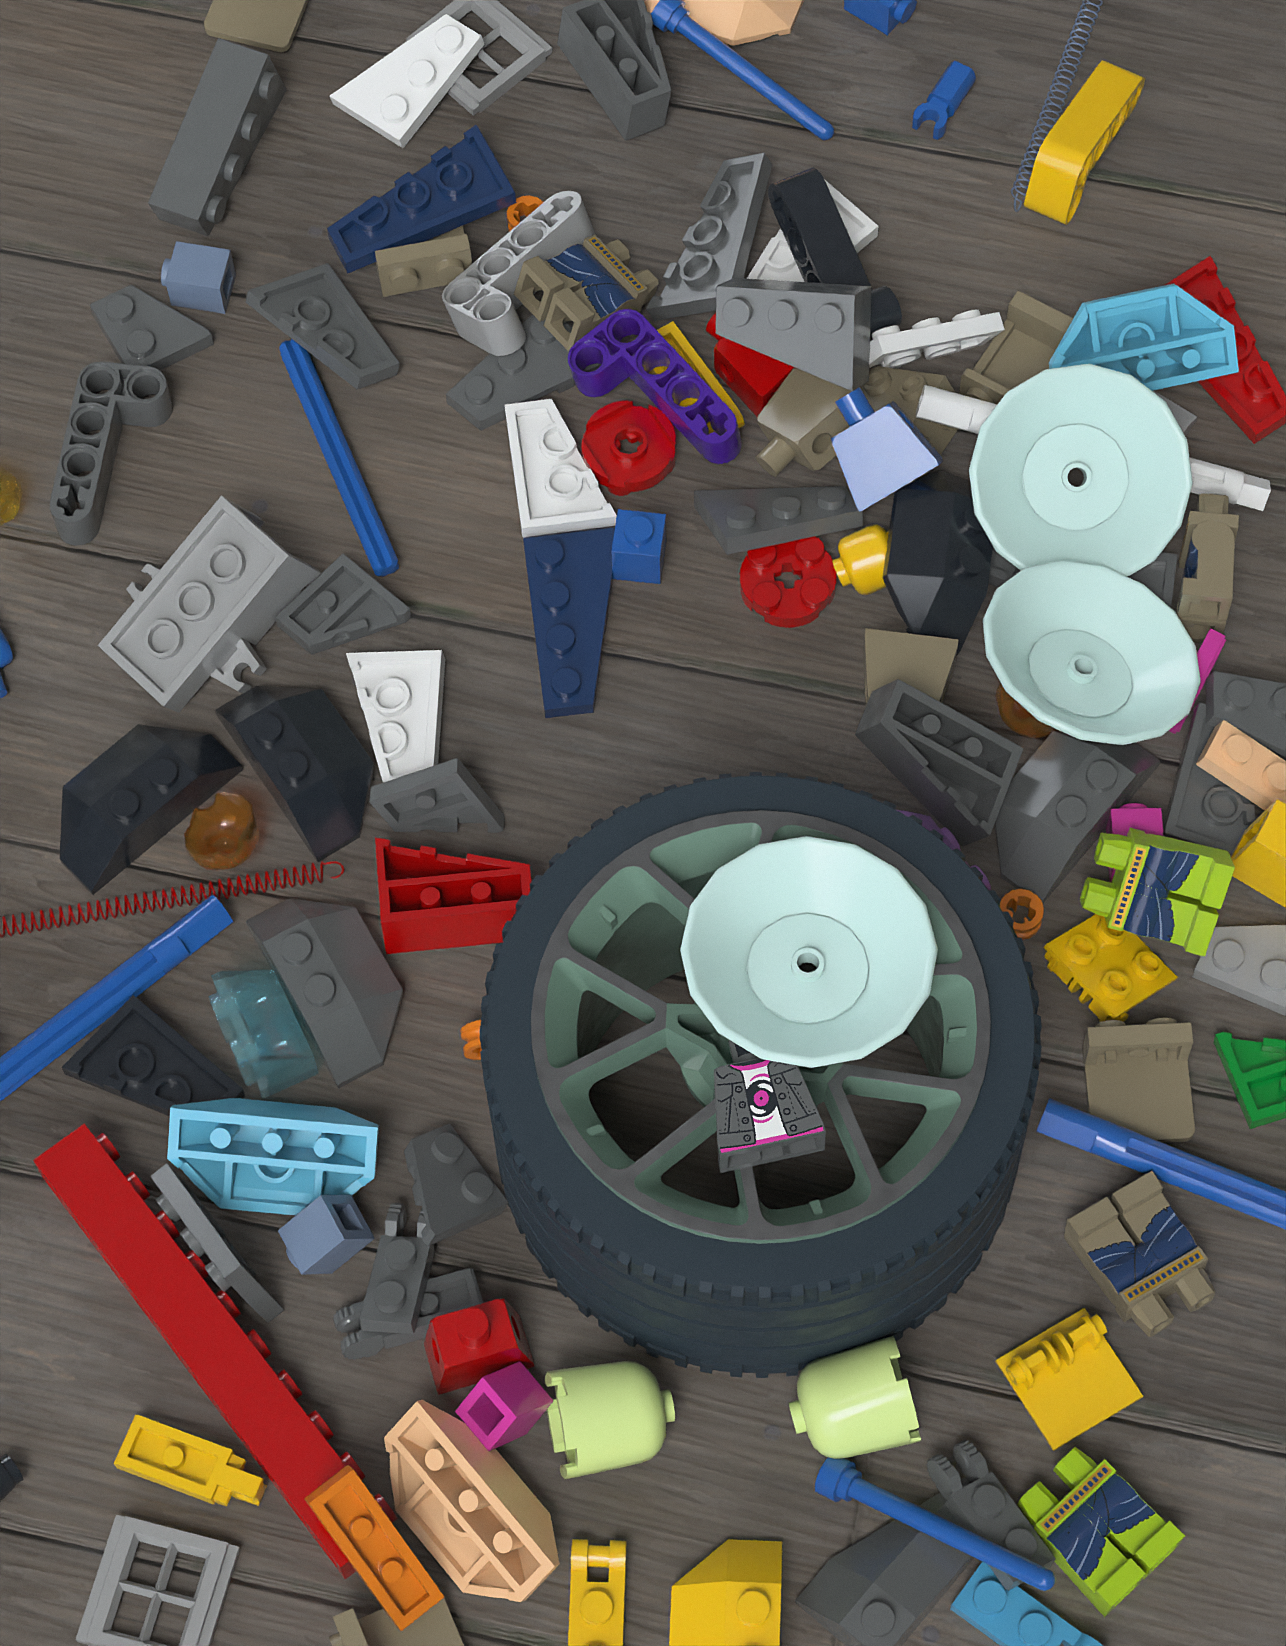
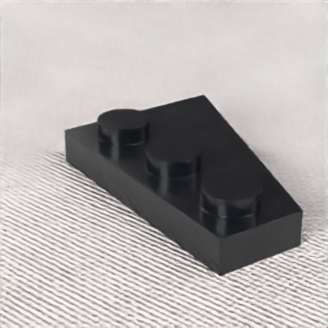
(148, 1063)

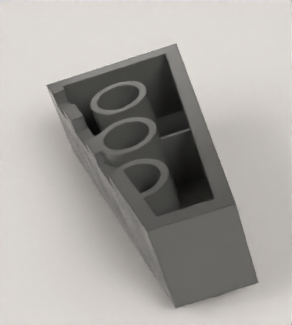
(217, 137)

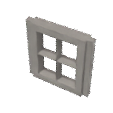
(511, 29)
(112, 1581)

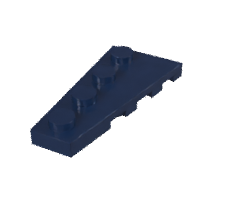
(439, 197)
(569, 605)

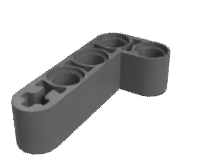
(97, 452)

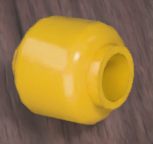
(862, 559)

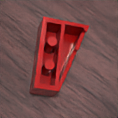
(445, 899)

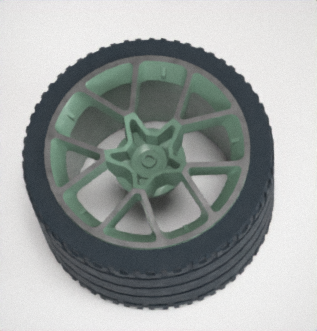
(748, 1280)

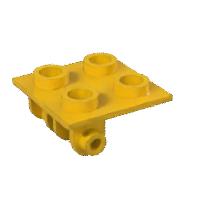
(1109, 966)
(1069, 1378)

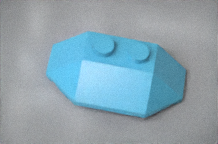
(1153, 335)
(271, 1152)

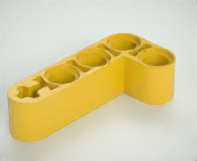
(1080, 140)

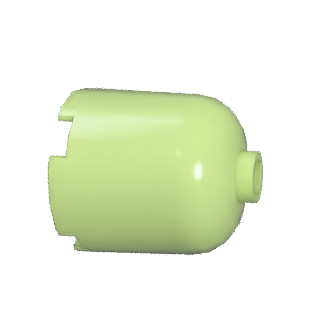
(855, 1402)
(607, 1416)

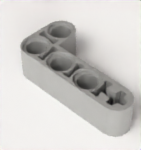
(483, 295)

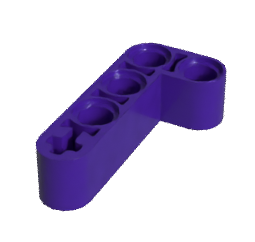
(665, 389)

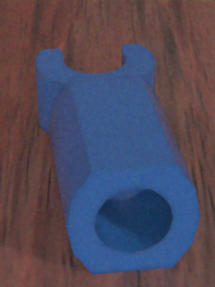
(945, 98)

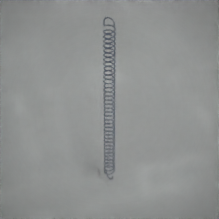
(1054, 96)

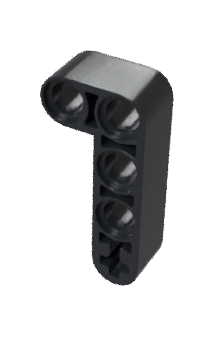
(822, 241)

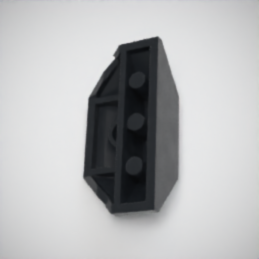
(937, 557)
(304, 761)
(136, 798)

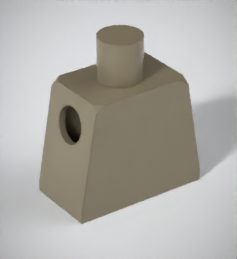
(801, 423)
(912, 658)

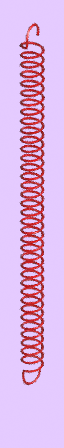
(173, 894)

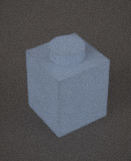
(199, 277)
(325, 1234)

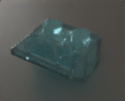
(261, 1030)

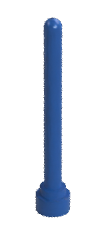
(674, 17)
(840, 1480)

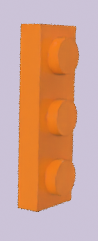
(374, 1547)

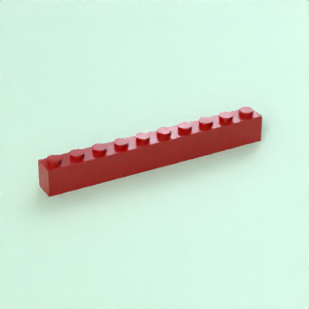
(198, 1325)

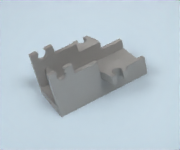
(206, 607)

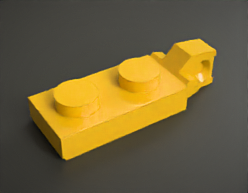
(187, 1464)

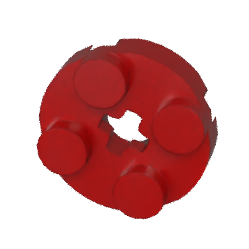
(634, 471)
(783, 605)

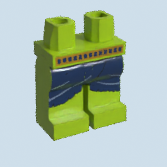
(1160, 887)
(1099, 1530)

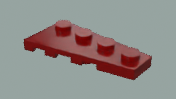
(1252, 394)

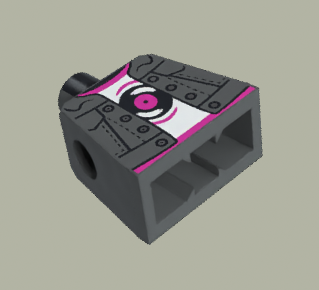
(763, 1112)

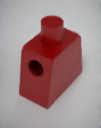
(747, 372)
(475, 1344)

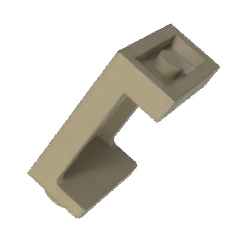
(1018, 351)

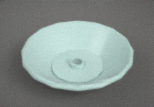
(1121, 442)
(1091, 652)
(819, 907)

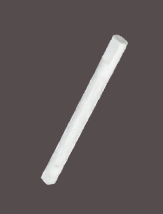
(1207, 478)

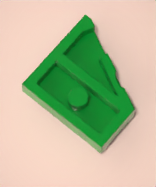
(1256, 1076)

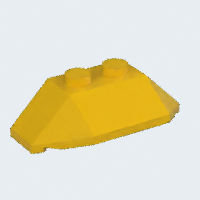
(730, 1597)

